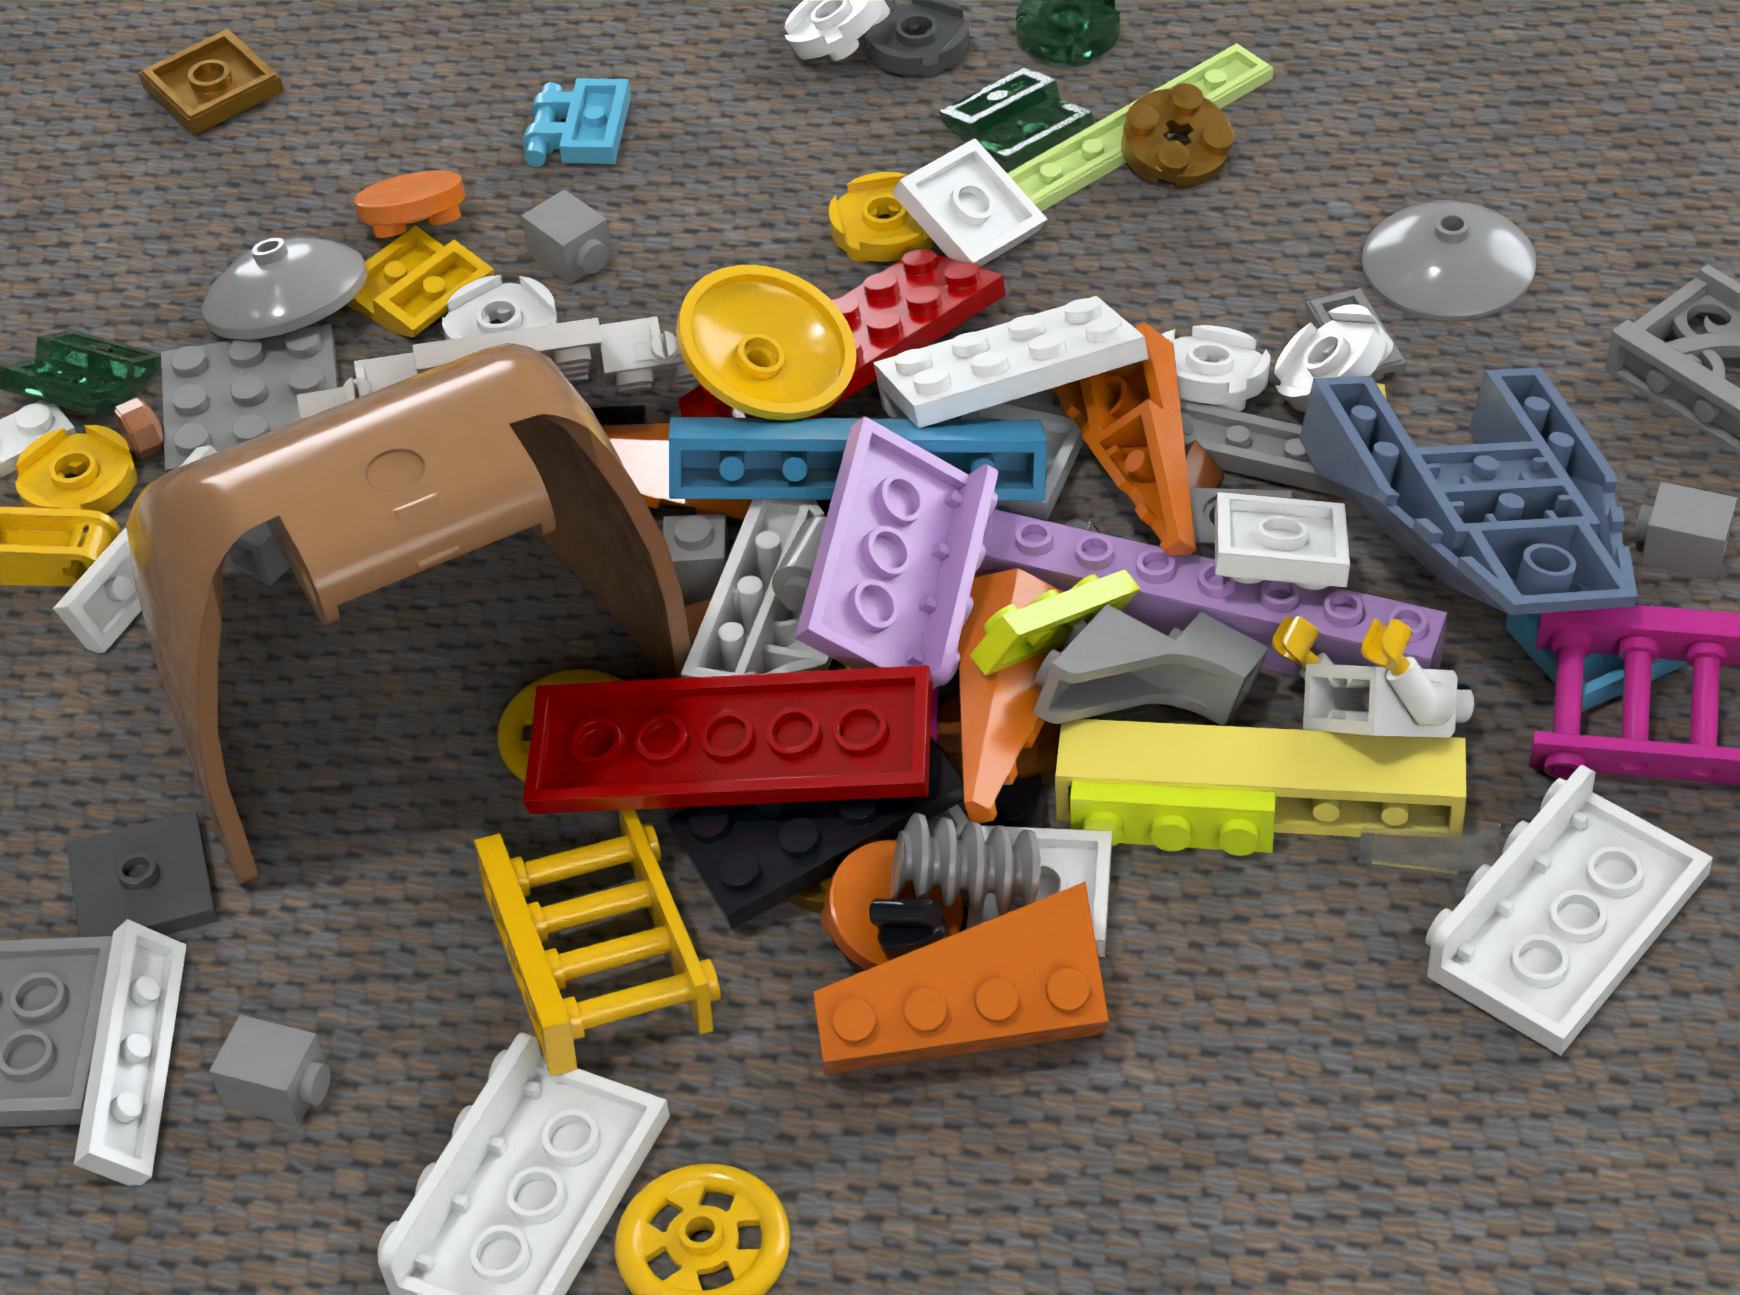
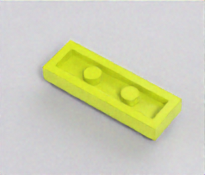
(1048, 620)
(1176, 816)

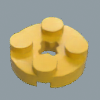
(861, 232)
(54, 455)

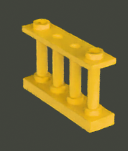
(544, 973)

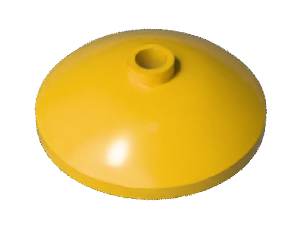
(766, 342)

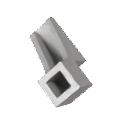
(1128, 664)

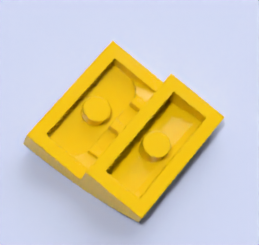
(415, 280)

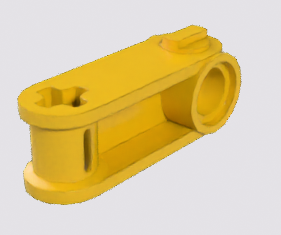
(50, 544)

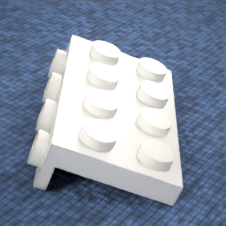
(1007, 362)
(1563, 912)
(522, 1182)

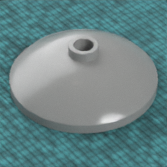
(1449, 260)
(283, 287)

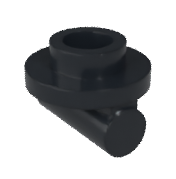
(907, 923)

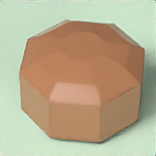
(139, 428)

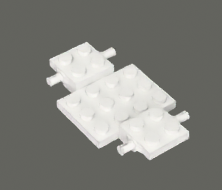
(627, 353)

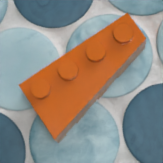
(980, 990)

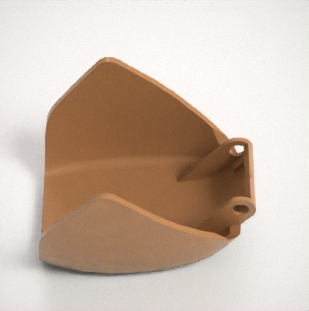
(385, 495)

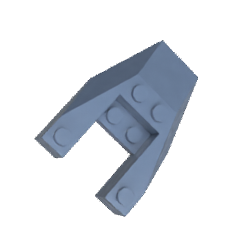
(1506, 520)

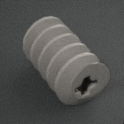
(966, 863)

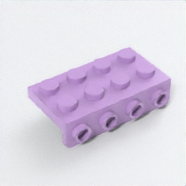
(897, 556)

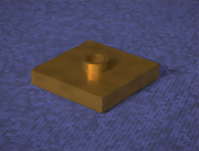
(211, 81)

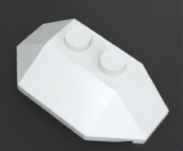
(746, 622)

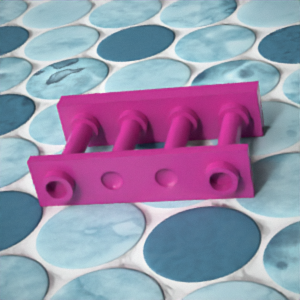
(1639, 638)

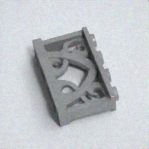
(1674, 370)

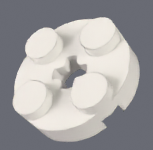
(832, 26)
(489, 299)
(1341, 348)
(1219, 366)

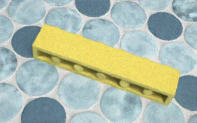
(1317, 775)

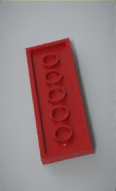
(891, 314)
(730, 740)

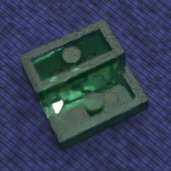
(1016, 118)
(81, 372)

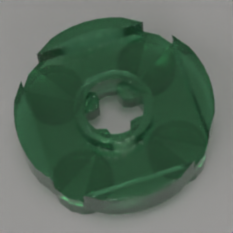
(1047, 34)

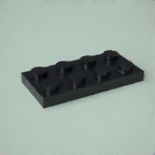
(774, 850)

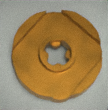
(1180, 112)

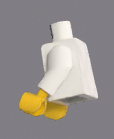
(1374, 699)

